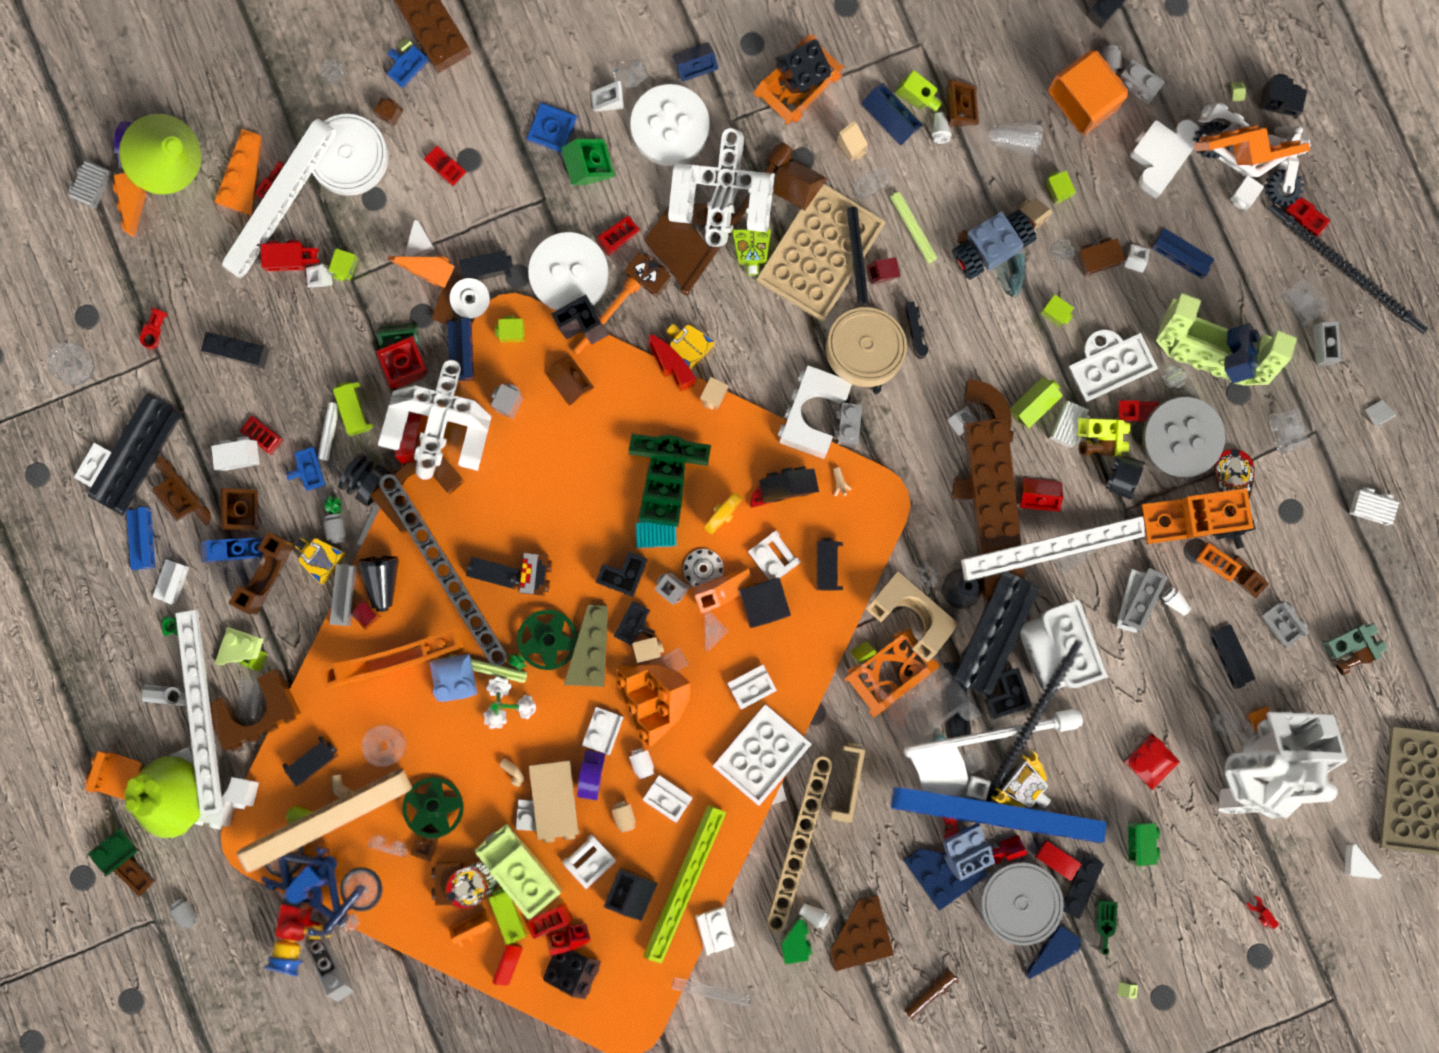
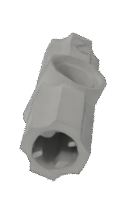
(161, 695)

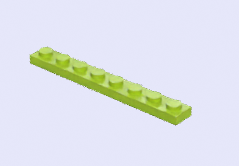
(684, 884)

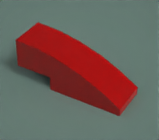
(671, 363)
(410, 440)

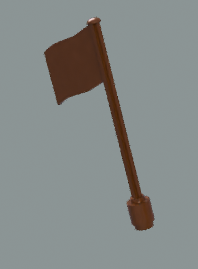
(683, 247)

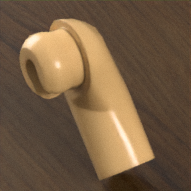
(514, 771)

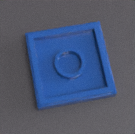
(551, 127)

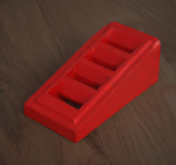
(609, 249)
(273, 445)
(564, 913)

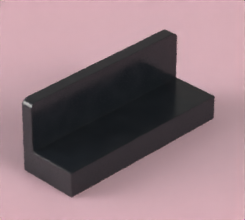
(1232, 656)

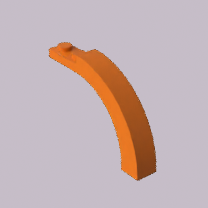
(391, 660)

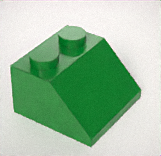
(587, 161)
(1143, 843)

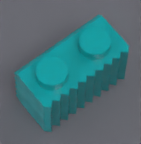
(655, 535)

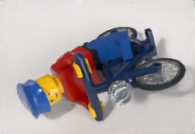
(359, 891)

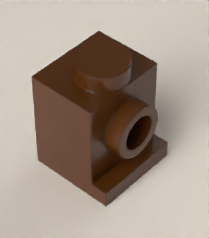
(388, 111)

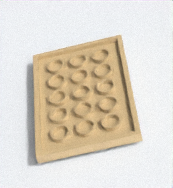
(816, 254)

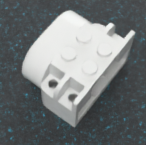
(1051, 638)
(1299, 739)

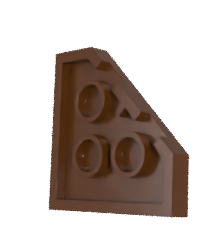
(862, 936)

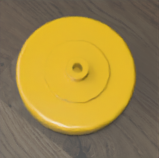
(723, 513)

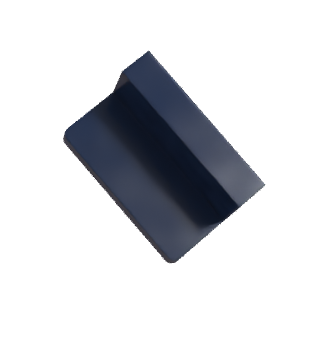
(695, 61)

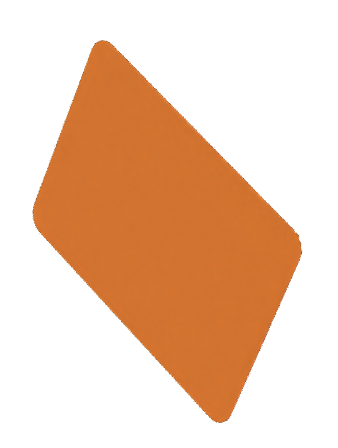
(570, 491)

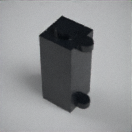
(486, 266)
(827, 565)
(493, 573)
(311, 762)

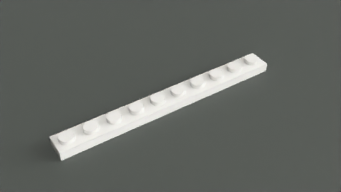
(1053, 548)
(199, 712)

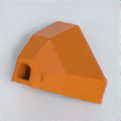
(653, 701)

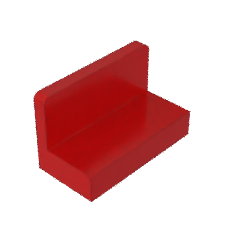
(1041, 494)

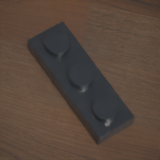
(1082, 886)

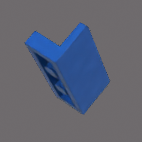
(141, 538)

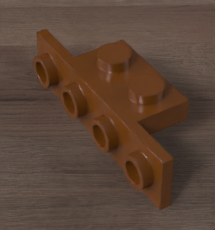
(176, 496)

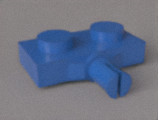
(406, 65)
(308, 469)

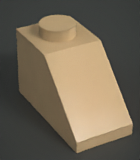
(852, 142)
(1036, 212)

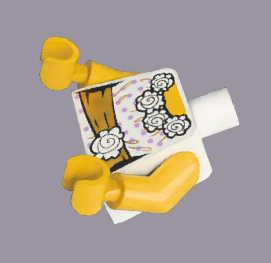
(1025, 785)

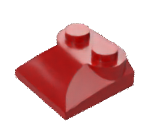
(402, 363)
(1151, 761)

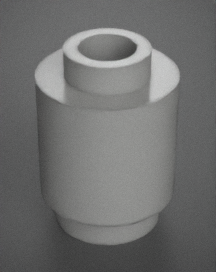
(1112, 56)
(334, 528)
(183, 914)

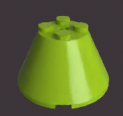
(164, 797)

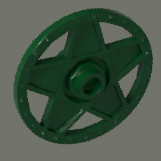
(547, 639)
(433, 807)

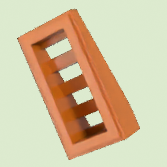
(1214, 568)

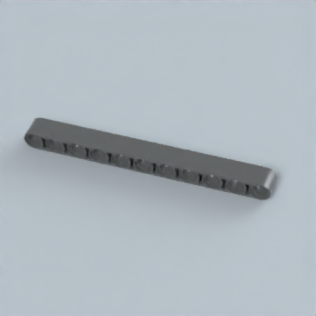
(452, 576)

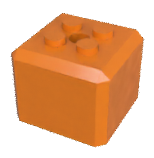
(1088, 91)

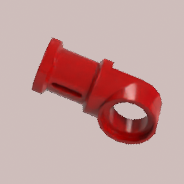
(153, 327)

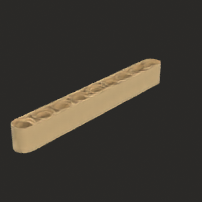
(324, 820)
(800, 854)

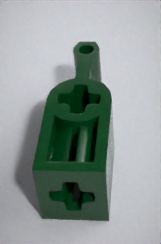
(1105, 913)

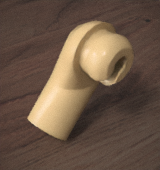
(338, 788)

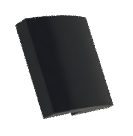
(764, 602)

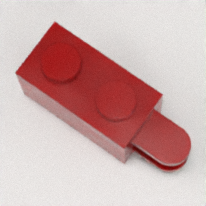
(286, 256)

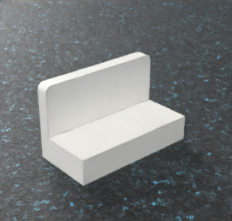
(170, 582)

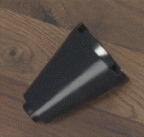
(380, 580)
(955, 592)

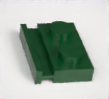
(113, 852)

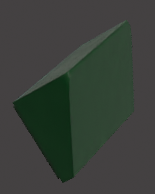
(393, 334)

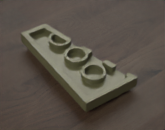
(589, 653)

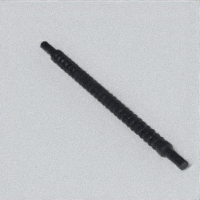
(1406, 316)
(1067, 662)

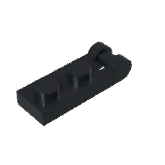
(916, 331)

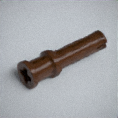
(938, 987)

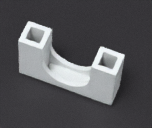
(796, 432)

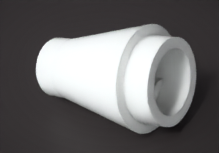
(941, 130)
(1175, 600)
(815, 916)

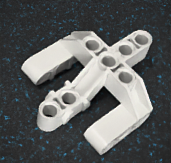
(687, 176)
(408, 400)
(1282, 795)

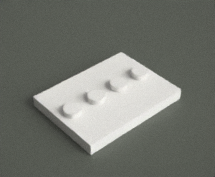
(762, 755)

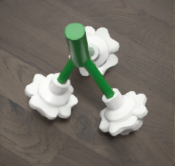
(495, 717)

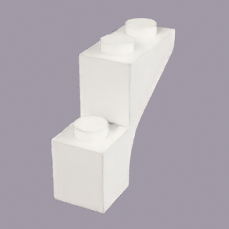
(238, 795)

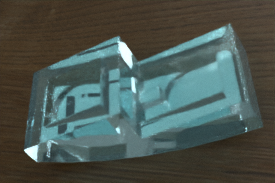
(1017, 279)

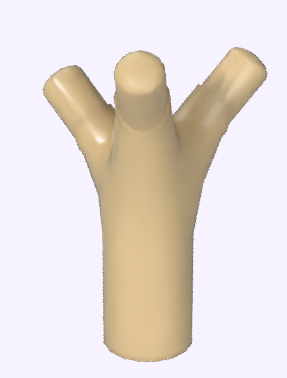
(840, 483)

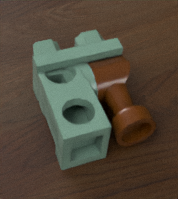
(1359, 642)

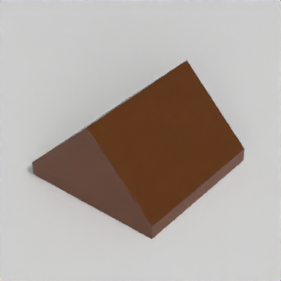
(961, 104)
(798, 184)
(239, 509)

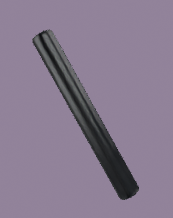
(857, 255)

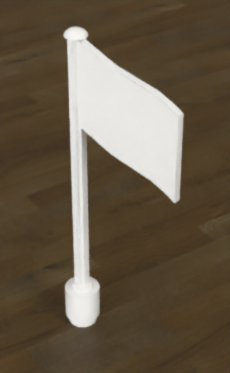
(942, 767)

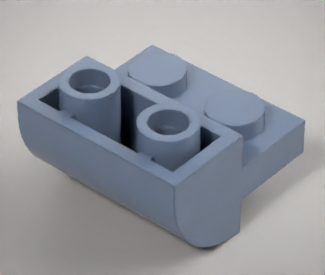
(967, 852)

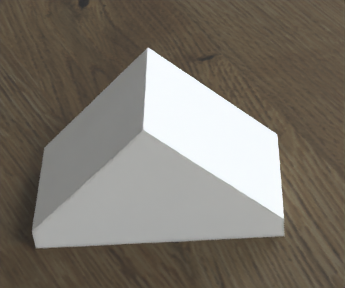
(608, 97)
(418, 242)
(1358, 864)

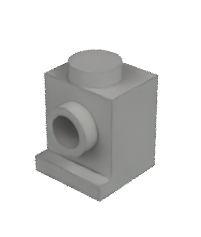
(664, 588)

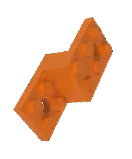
(1251, 145)
(1197, 516)

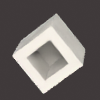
(1246, 193)

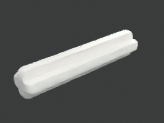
(328, 431)

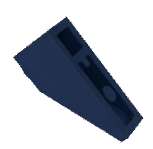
(1057, 948)

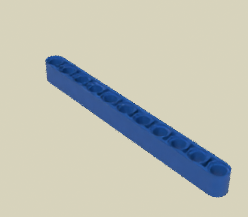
(998, 815)

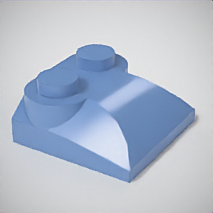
(453, 678)

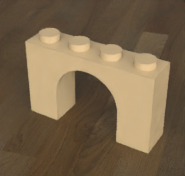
(936, 622)

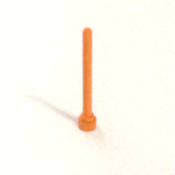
(631, 286)

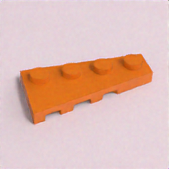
(241, 175)

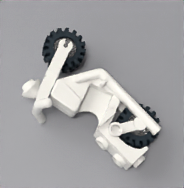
(1284, 184)

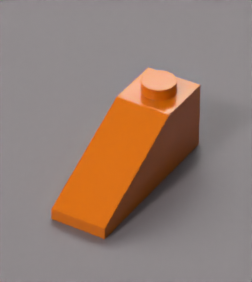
(432, 269)

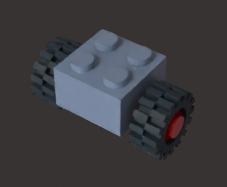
(993, 243)

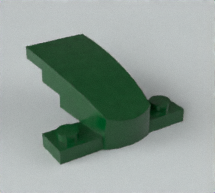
(665, 474)

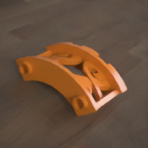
(771, 85)
(883, 699)

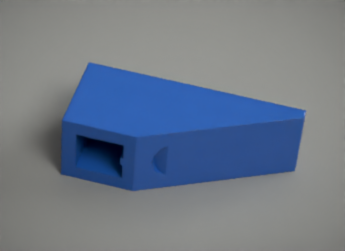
(230, 549)

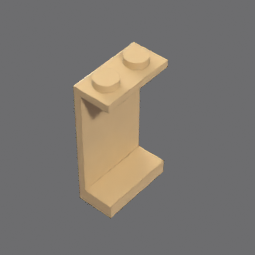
(554, 801)
(848, 815)

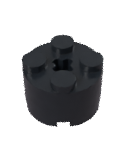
(1126, 476)

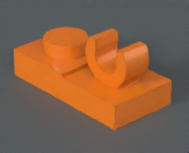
(471, 926)

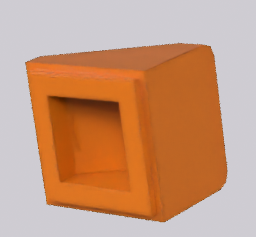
(1258, 716)

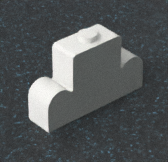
(1162, 154)

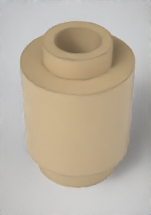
(623, 816)

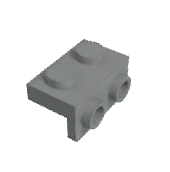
(1285, 623)

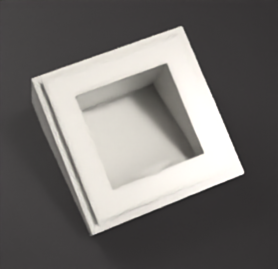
(1137, 258)
(318, 276)
(1380, 413)
(962, 416)
(978, 788)

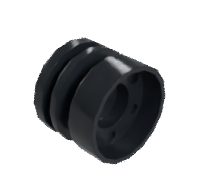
(361, 478)

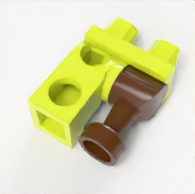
(1109, 436)

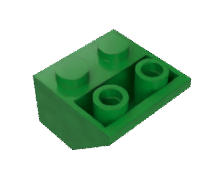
(794, 942)

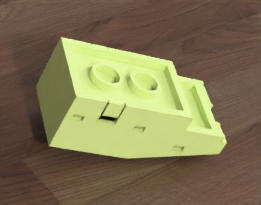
(518, 871)

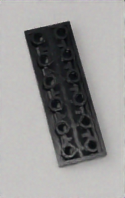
(134, 453)
(996, 633)

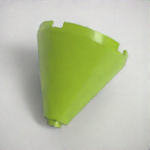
(160, 154)

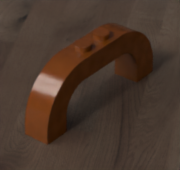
(996, 404)

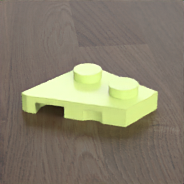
(238, 647)

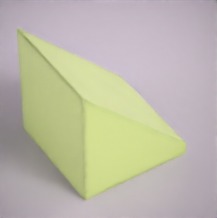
(404, 45)
(1238, 91)
(1127, 990)

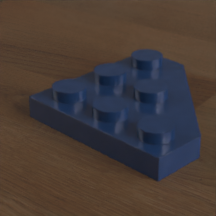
(937, 878)

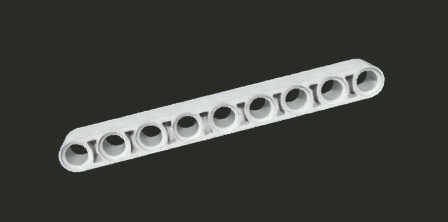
(279, 198)

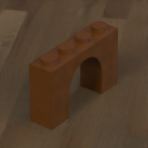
(444, 474)
(275, 554)
(280, 709)

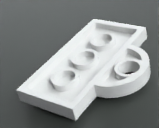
(1111, 364)

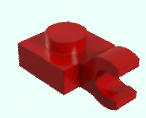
(1010, 848)
(1265, 916)

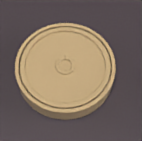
(866, 347)

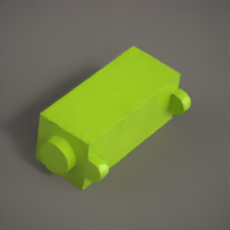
(1036, 402)
(351, 408)
(507, 916)

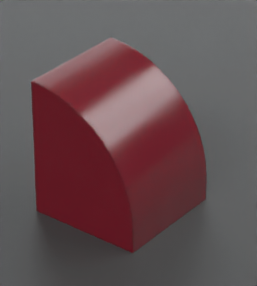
(883, 270)
(365, 614)

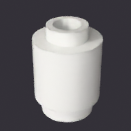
(641, 763)

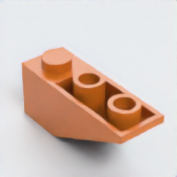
(130, 202)
(721, 590)

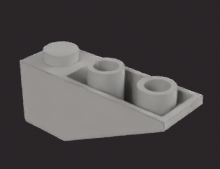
(329, 969)

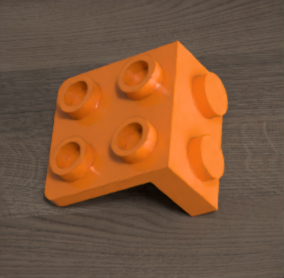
(111, 773)

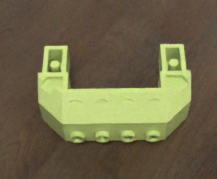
(1205, 345)

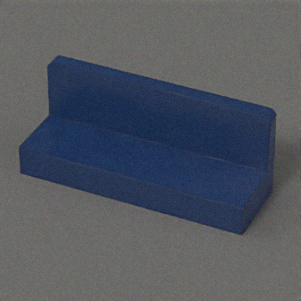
(891, 113)
(1183, 254)
(461, 347)

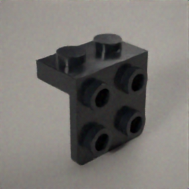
(803, 66)
(572, 973)

